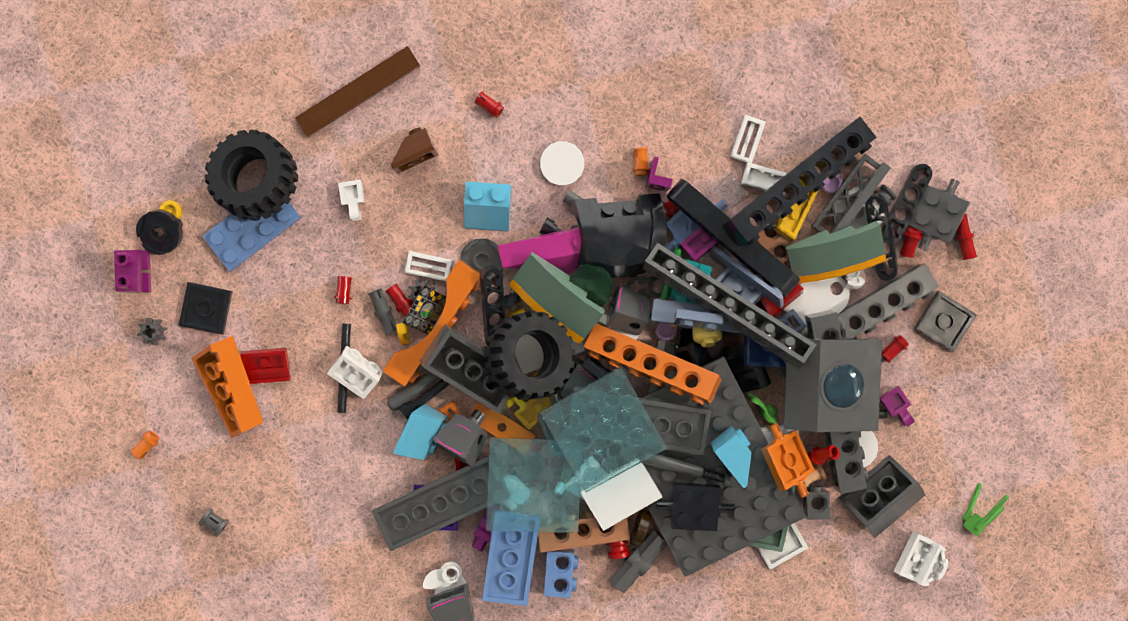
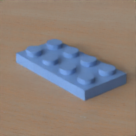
(239, 239)
(509, 567)

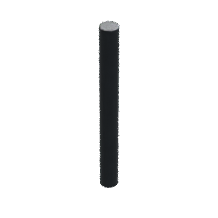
(342, 390)

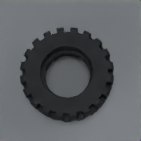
(233, 156)
(555, 348)

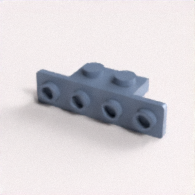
(743, 282)
(688, 316)

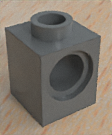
(821, 511)

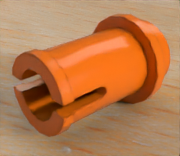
(640, 161)
(145, 444)

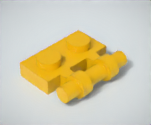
(529, 410)

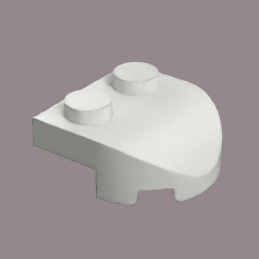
(922, 560)

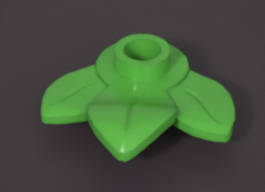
(767, 412)

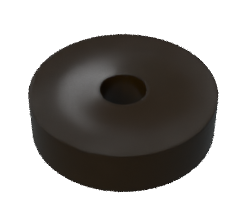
(640, 528)

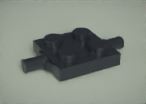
(695, 506)

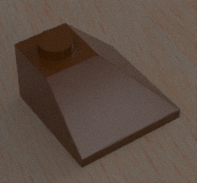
(414, 150)

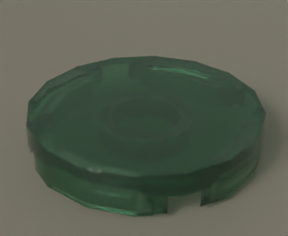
(595, 282)

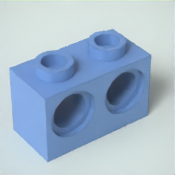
(556, 572)

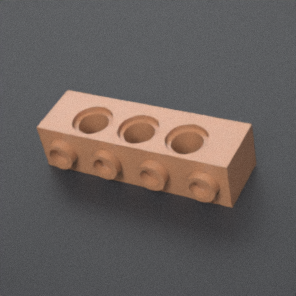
(551, 542)

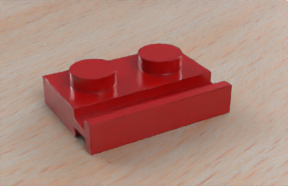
(266, 365)

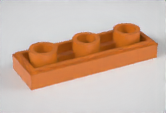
(491, 422)

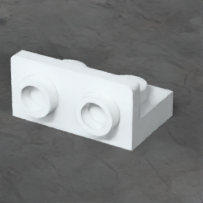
(355, 372)

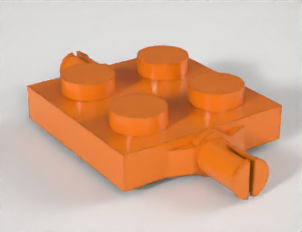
(788, 460)

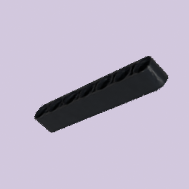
(711, 220)

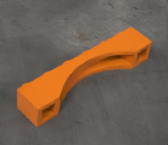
(460, 284)

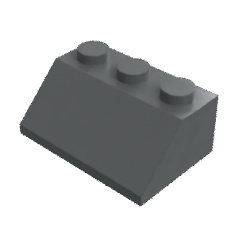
(887, 496)

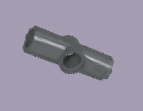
(638, 562)

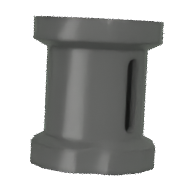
(213, 522)

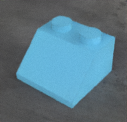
(487, 206)
(419, 431)
(734, 453)

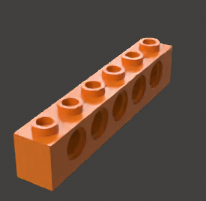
(602, 336)

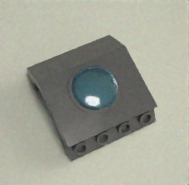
(835, 387)

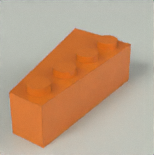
(228, 386)

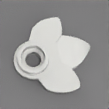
(441, 581)

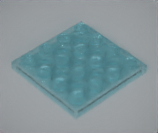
(603, 429)
(531, 487)

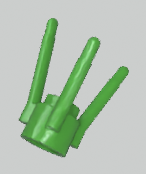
(976, 523)

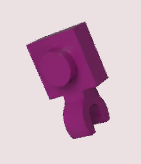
(896, 404)

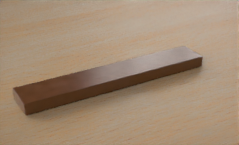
(357, 91)

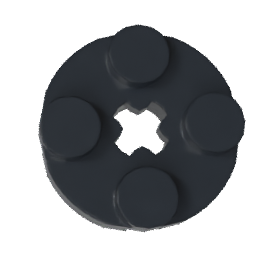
(168, 223)

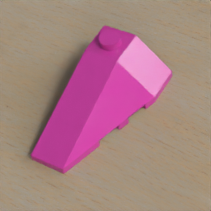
(557, 248)

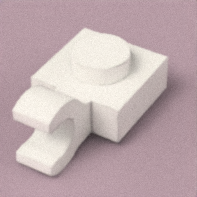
(352, 195)

